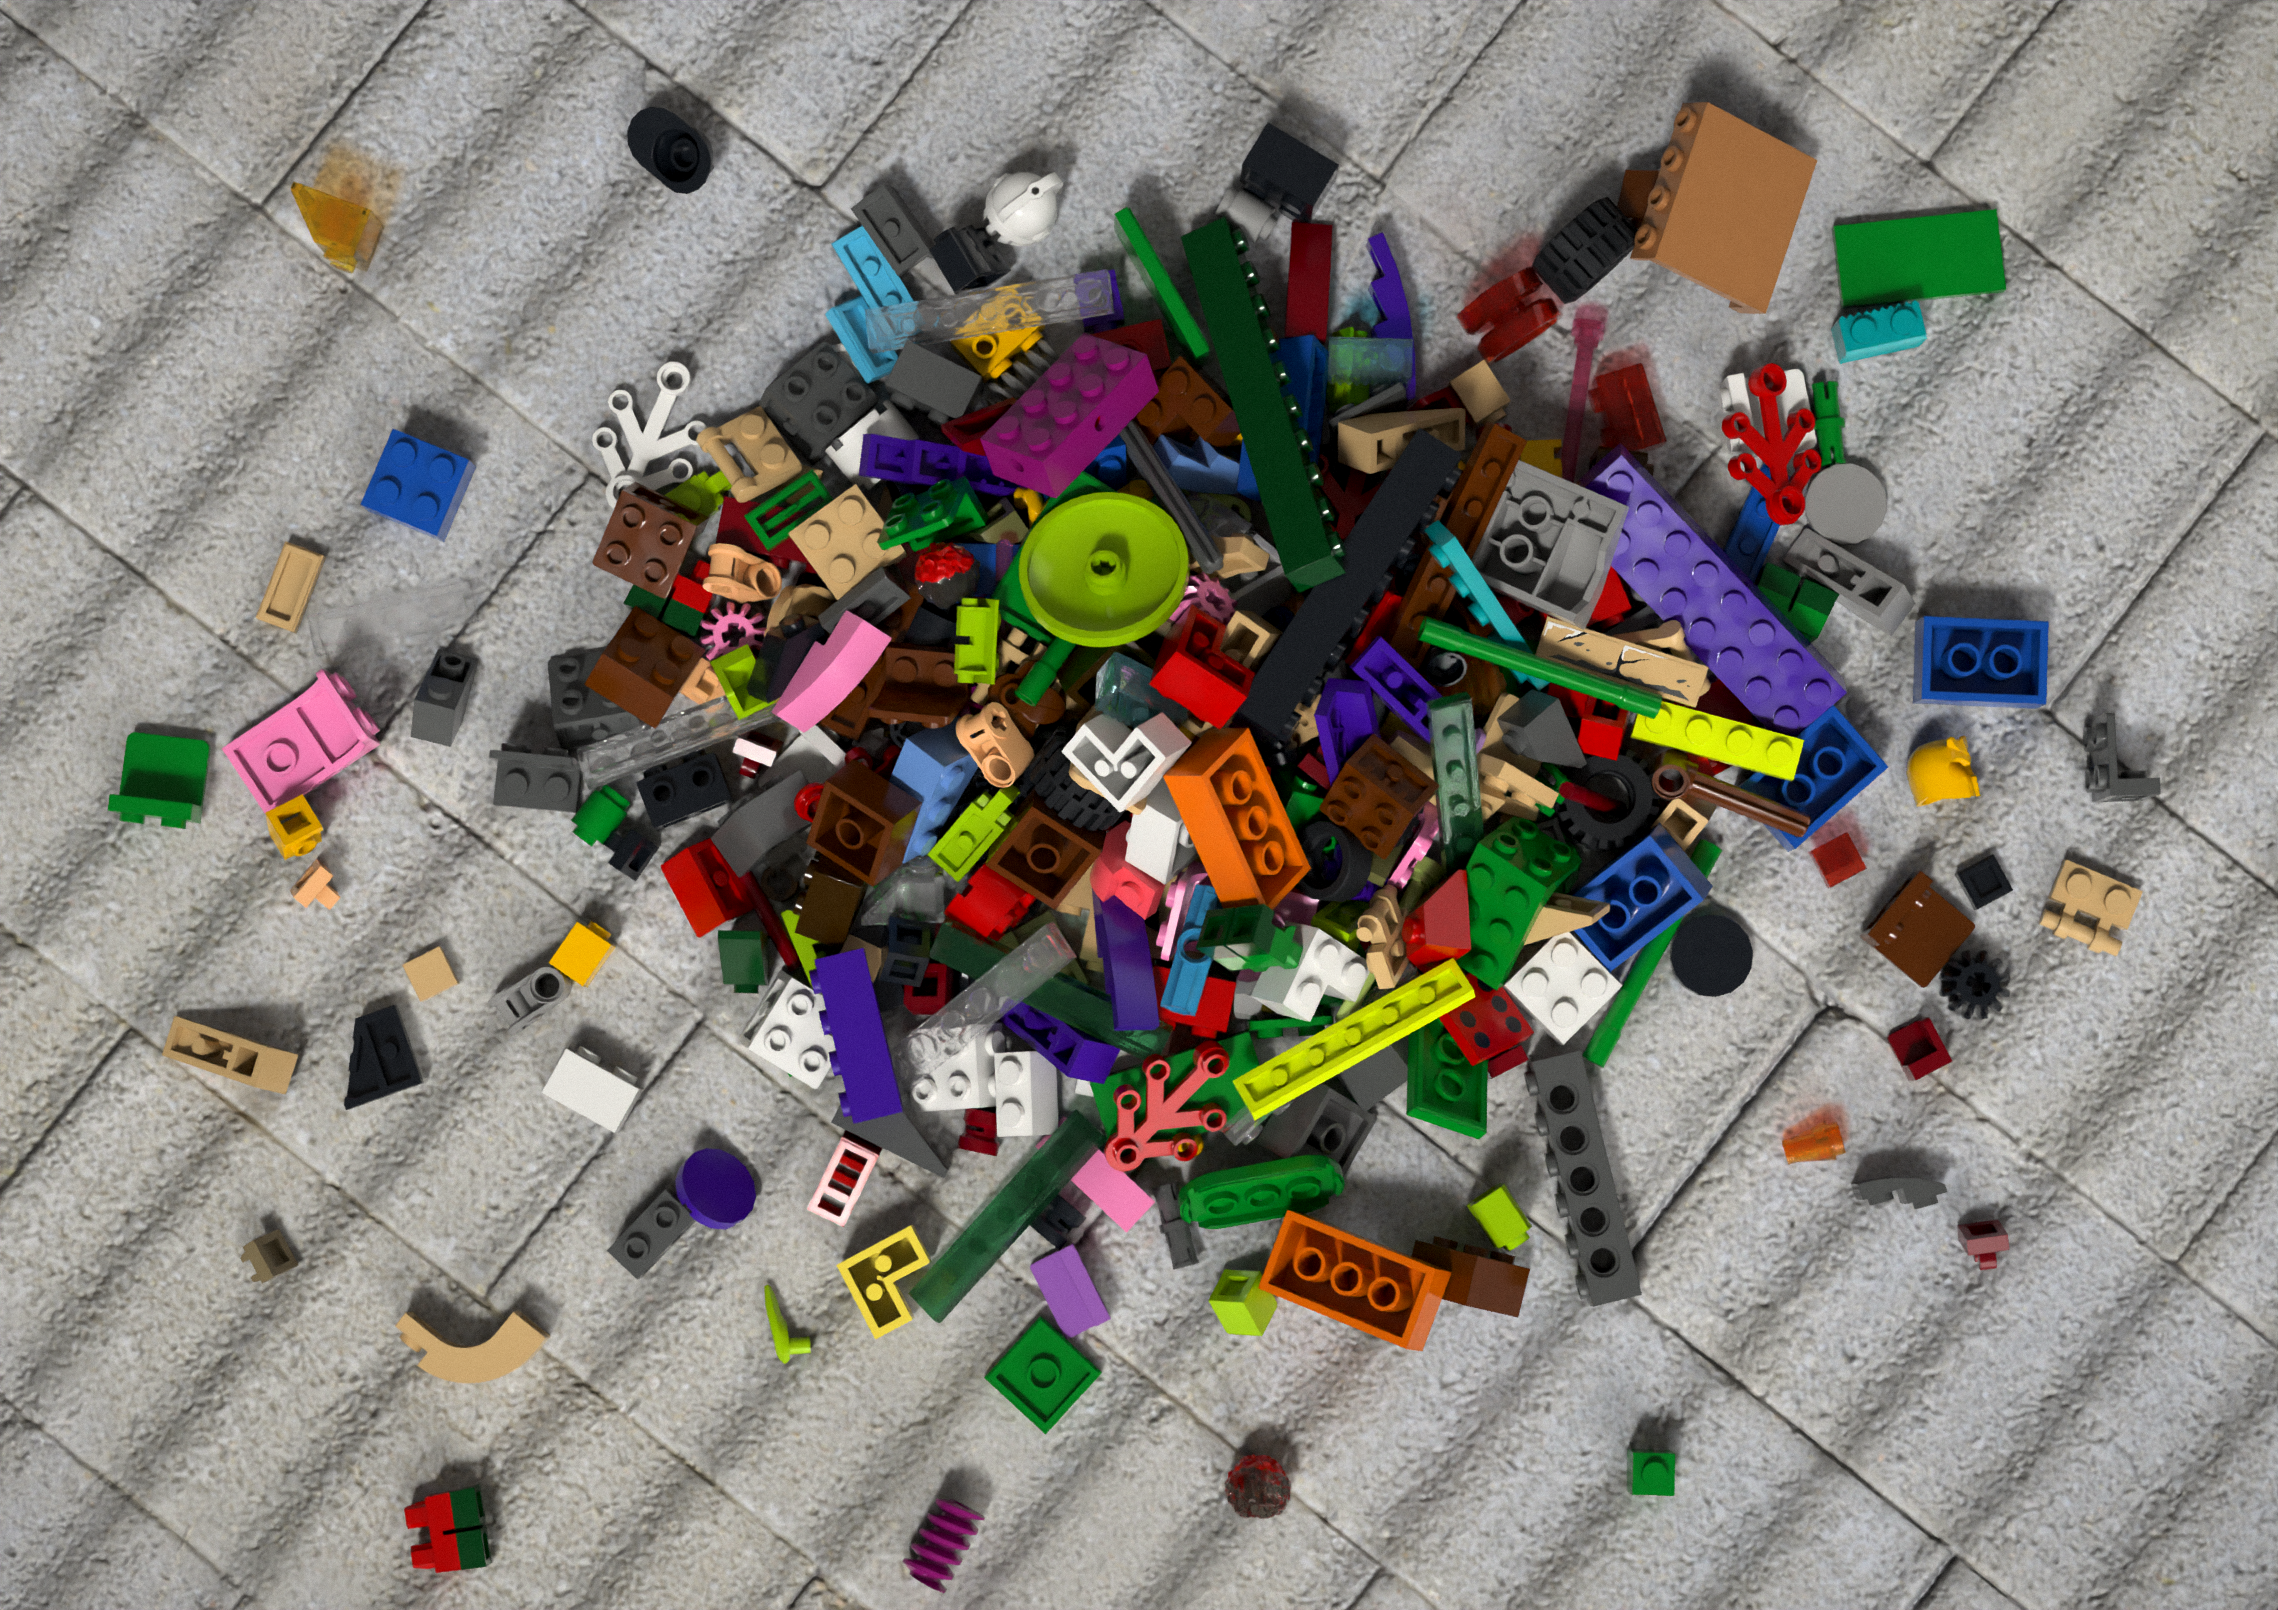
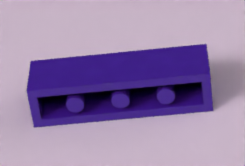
(858, 1036)

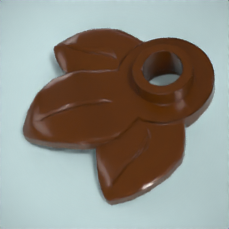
(1047, 711)

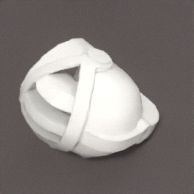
(1022, 207)

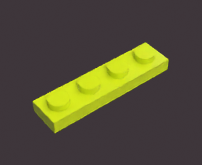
(1721, 740)

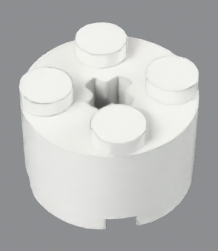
(889, 424)

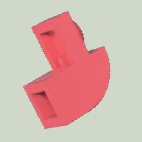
(1116, 877)

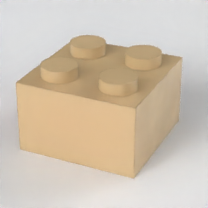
(843, 542)

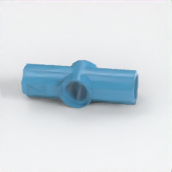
(1189, 975)

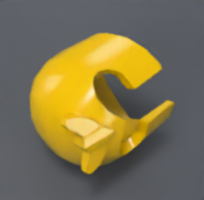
(1941, 771)

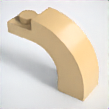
(503, 1353)

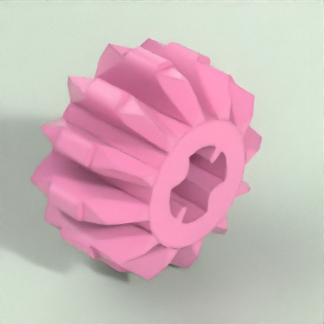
(1208, 597)
(723, 629)

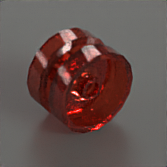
(1506, 311)

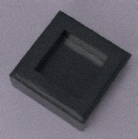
(1983, 882)

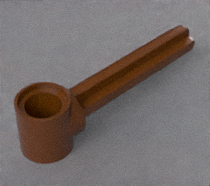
(1723, 794)

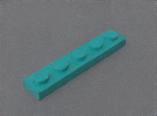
(1485, 606)

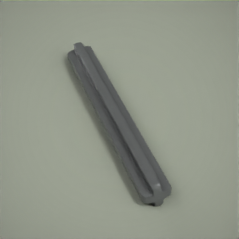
(1171, 498)

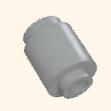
(1248, 213)

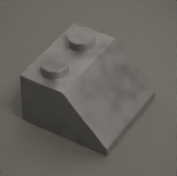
(1320, 1125)

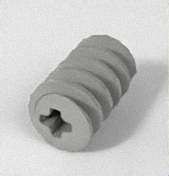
(1025, 375)

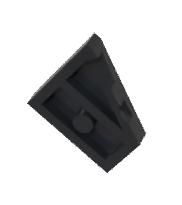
(380, 1058)

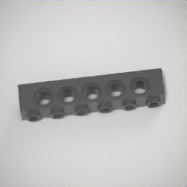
(1621, 1278)

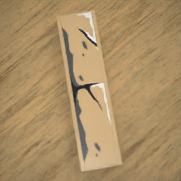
(1622, 661)

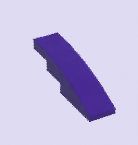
(1390, 301)
(928, 463)
(1126, 964)

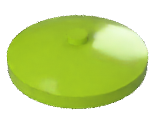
(1104, 569)

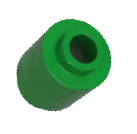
(600, 815)

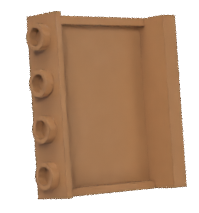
(1724, 206)

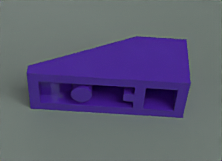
(1397, 685)
(1063, 1045)

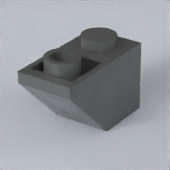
(443, 697)

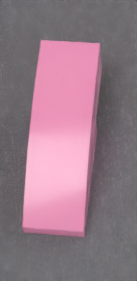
(831, 672)
(1110, 1189)

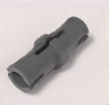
(1174, 1227)

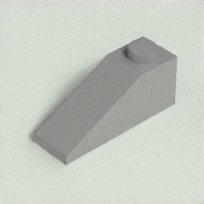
(1860, 586)

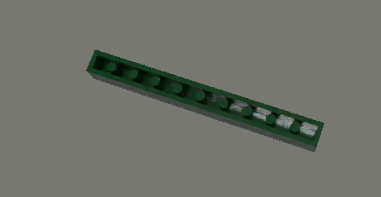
(1263, 405)

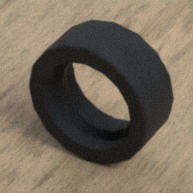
(1355, 862)

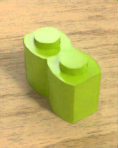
(1500, 1217)

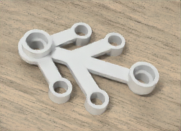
(647, 445)

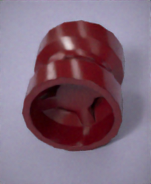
(973, 1138)

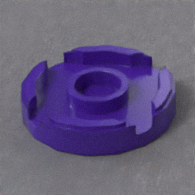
(715, 1188)

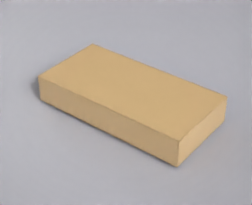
(290, 587)

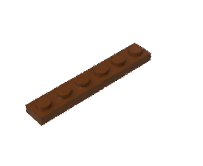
(1467, 520)

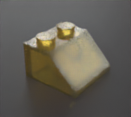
(339, 228)

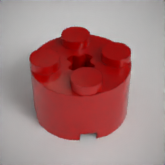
(990, 904)

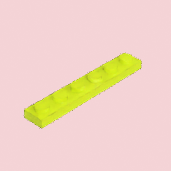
(1354, 1038)

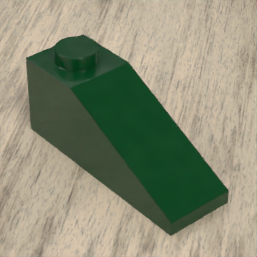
(744, 959)

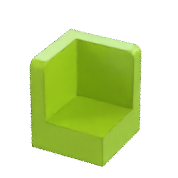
(733, 674)
(1241, 1304)

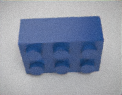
(1980, 662)
(1829, 774)
(1647, 892)

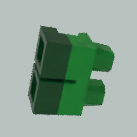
(1810, 602)
(1248, 939)

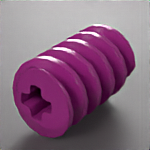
(942, 1542)

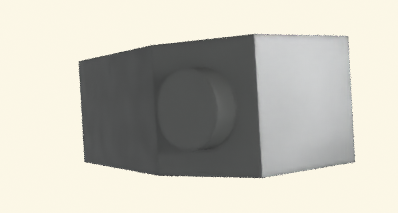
(896, 1135)

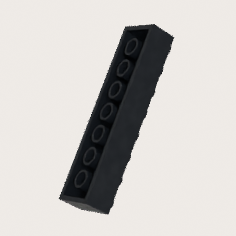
(1339, 606)

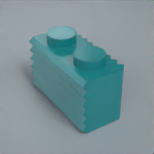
(1878, 332)

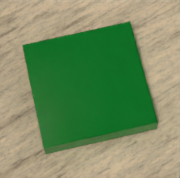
(1043, 1375)

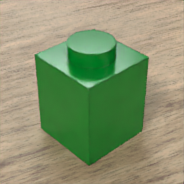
(1650, 1472)

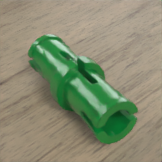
(1828, 423)

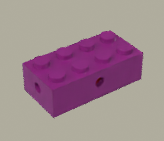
(1069, 415)

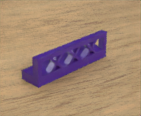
(1344, 721)

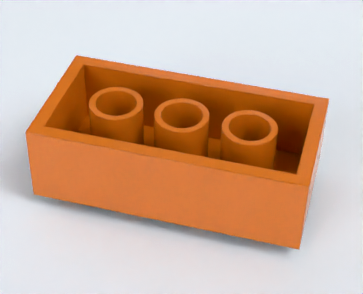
(1236, 819)
(1354, 1280)

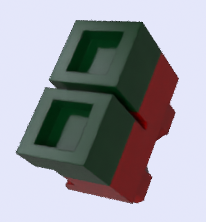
(687, 602)
(450, 1549)

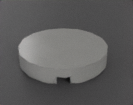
(1845, 504)

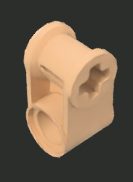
(741, 575)
(997, 744)

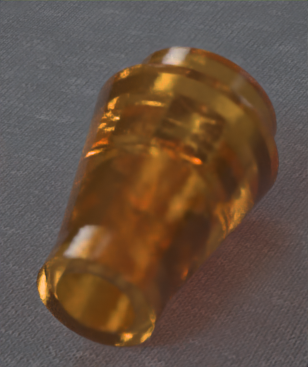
(1817, 1143)

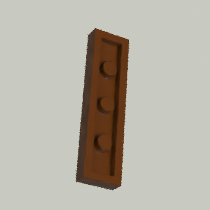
(851, 715)

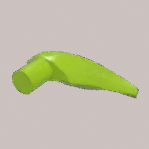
(783, 1344)

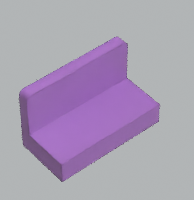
(1069, 1291)

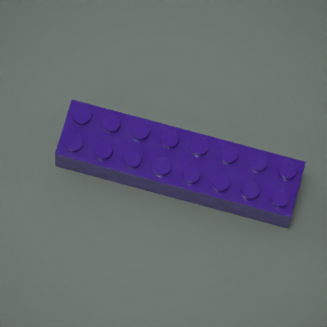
(1715, 602)

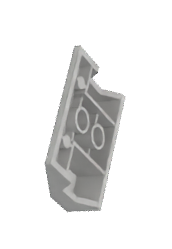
(1550, 544)

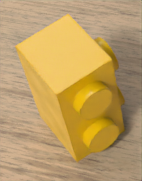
(992, 353)

